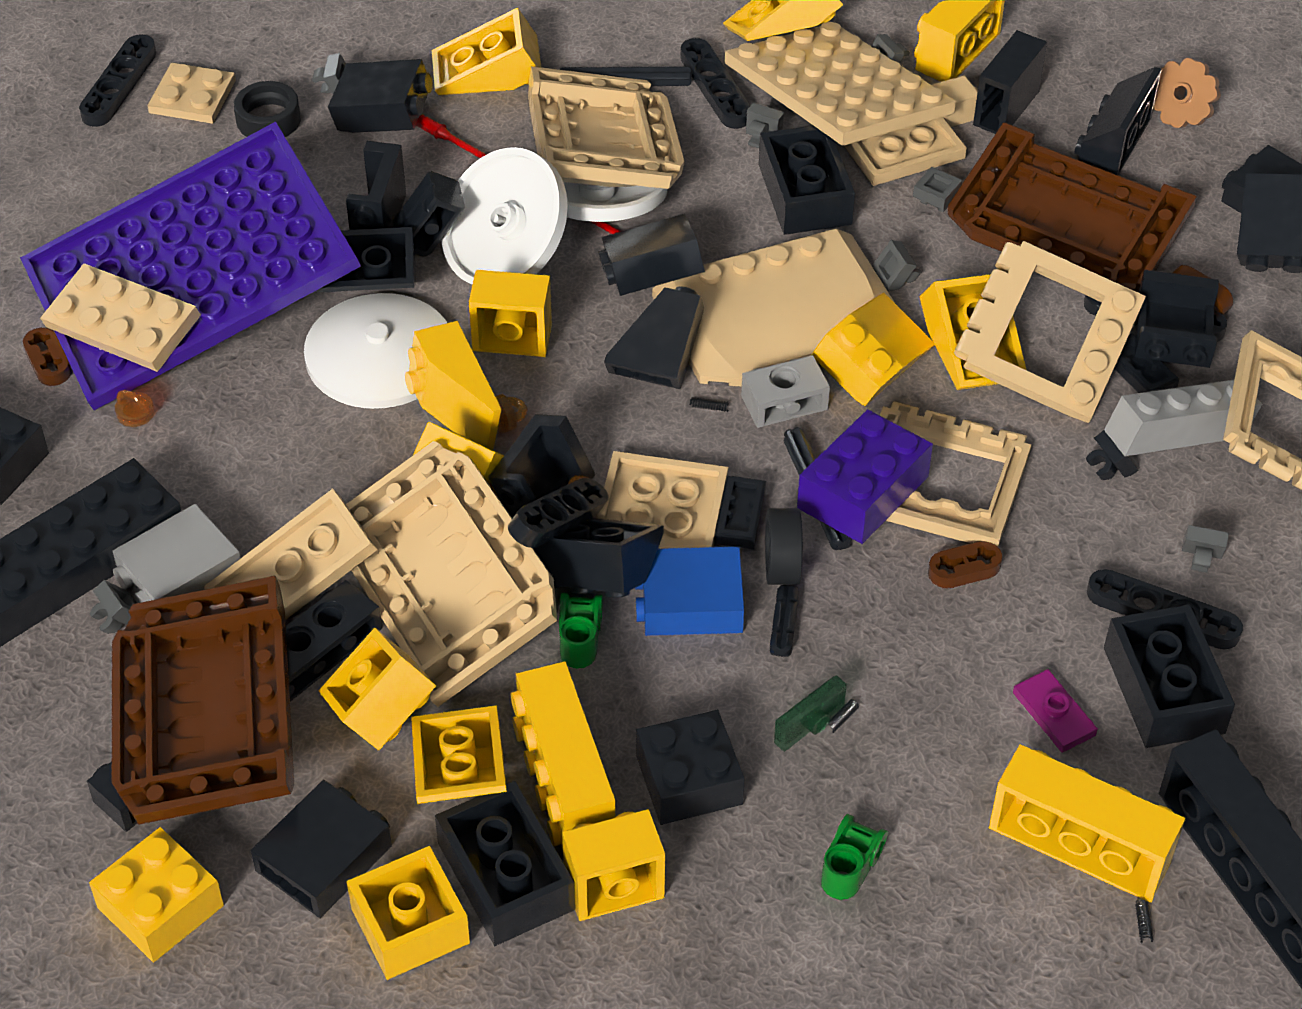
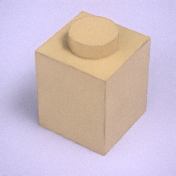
(965, 96)

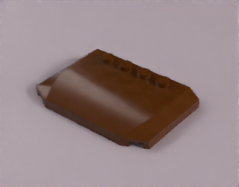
(1067, 209)
(202, 702)

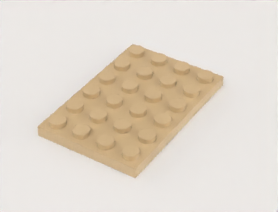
(839, 83)

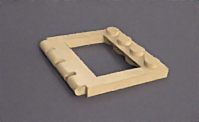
(1098, 352)
(1283, 369)
(946, 516)

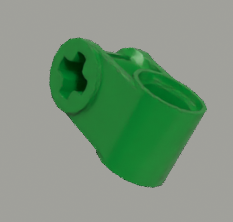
(579, 629)
(853, 852)

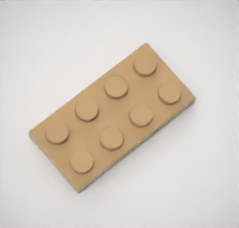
(120, 317)
(305, 553)

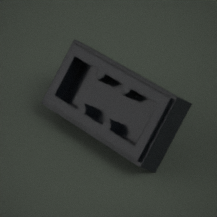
(1144, 374)
(740, 512)

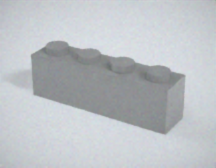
(1171, 418)

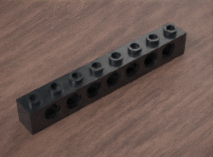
(314, 646)

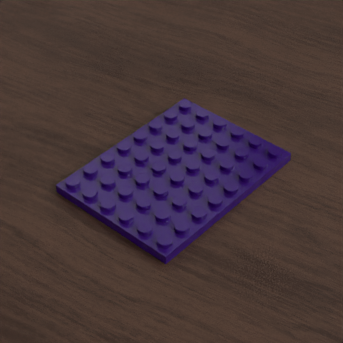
(223, 235)

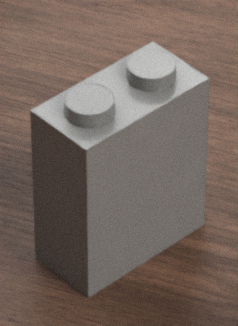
(174, 557)

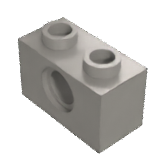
(785, 391)

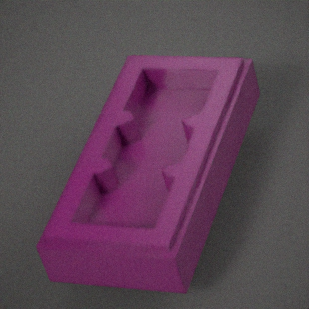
(1055, 711)

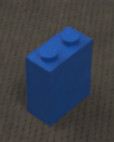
(693, 592)

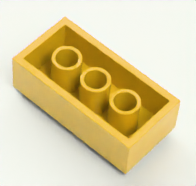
(560, 750)
(1085, 822)

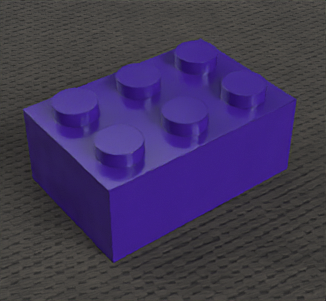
(864, 476)

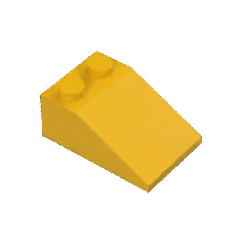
(775, 17)
(956, 35)
(488, 57)
(946, 311)
(871, 348)
(452, 383)
(458, 754)

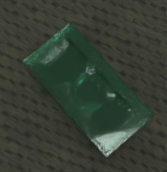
(810, 714)

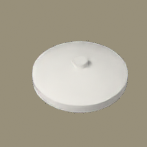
(610, 203)
(509, 216)
(362, 348)

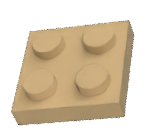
(191, 93)

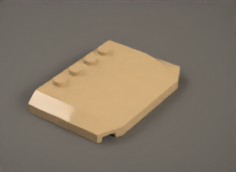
(604, 129)
(775, 303)
(449, 570)

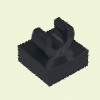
(1113, 458)

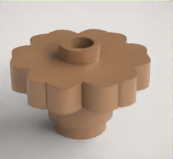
(1201, 93)

